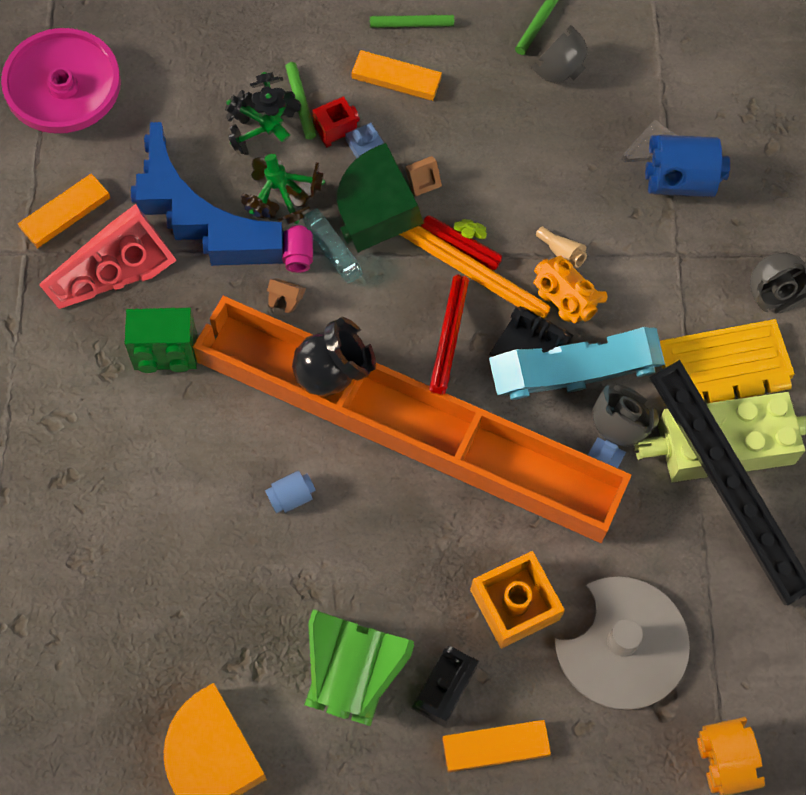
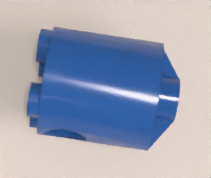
(686, 165)

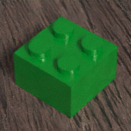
(161, 339)

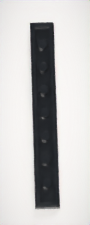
(731, 482)

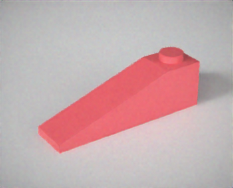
(115, 257)

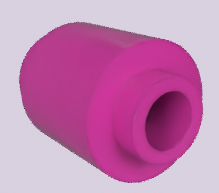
(297, 249)

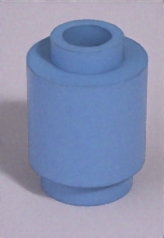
(290, 492)

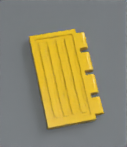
(733, 360)

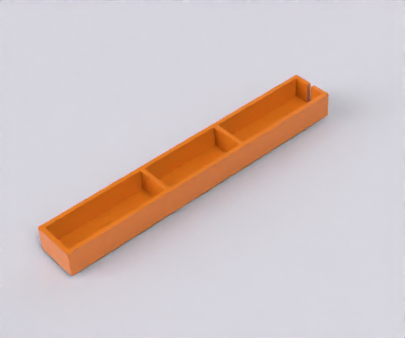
(422, 425)

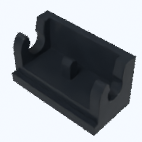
(445, 685)

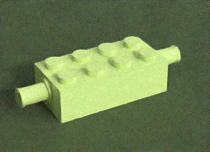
(758, 428)

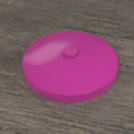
(61, 80)

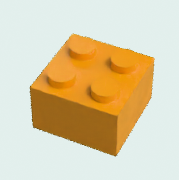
(516, 599)

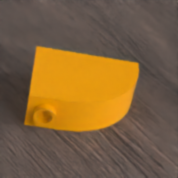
(207, 749)

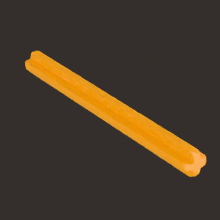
(476, 271)

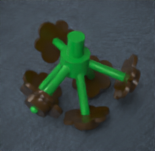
(272, 174)

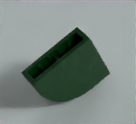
(375, 200)

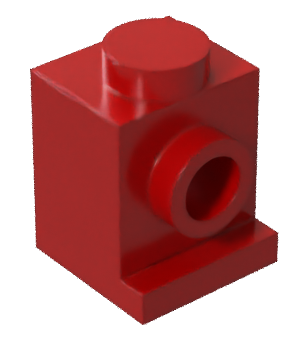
(335, 120)

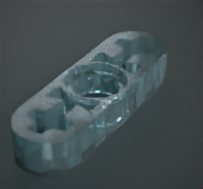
(332, 246)

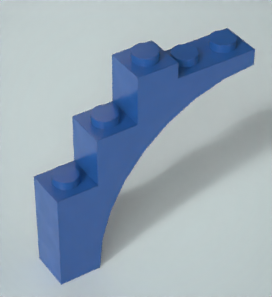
(224, 235)

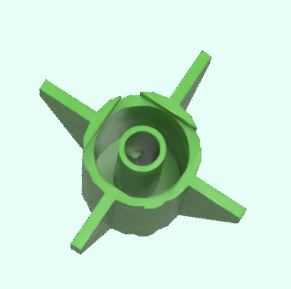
(352, 666)

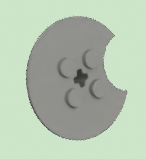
(631, 650)

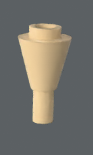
(567, 248)

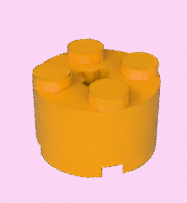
(731, 756)

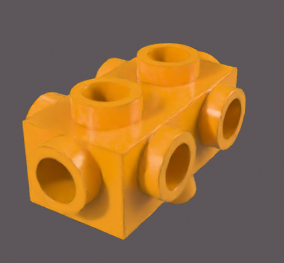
(567, 290)

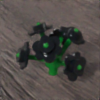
(273, 102)

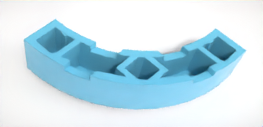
(576, 364)

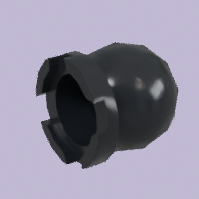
(332, 359)

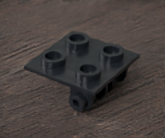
(530, 332)

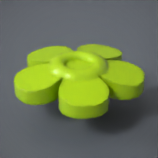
(470, 229)

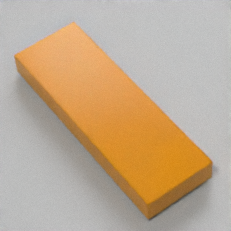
(396, 75)
(64, 210)
(496, 746)

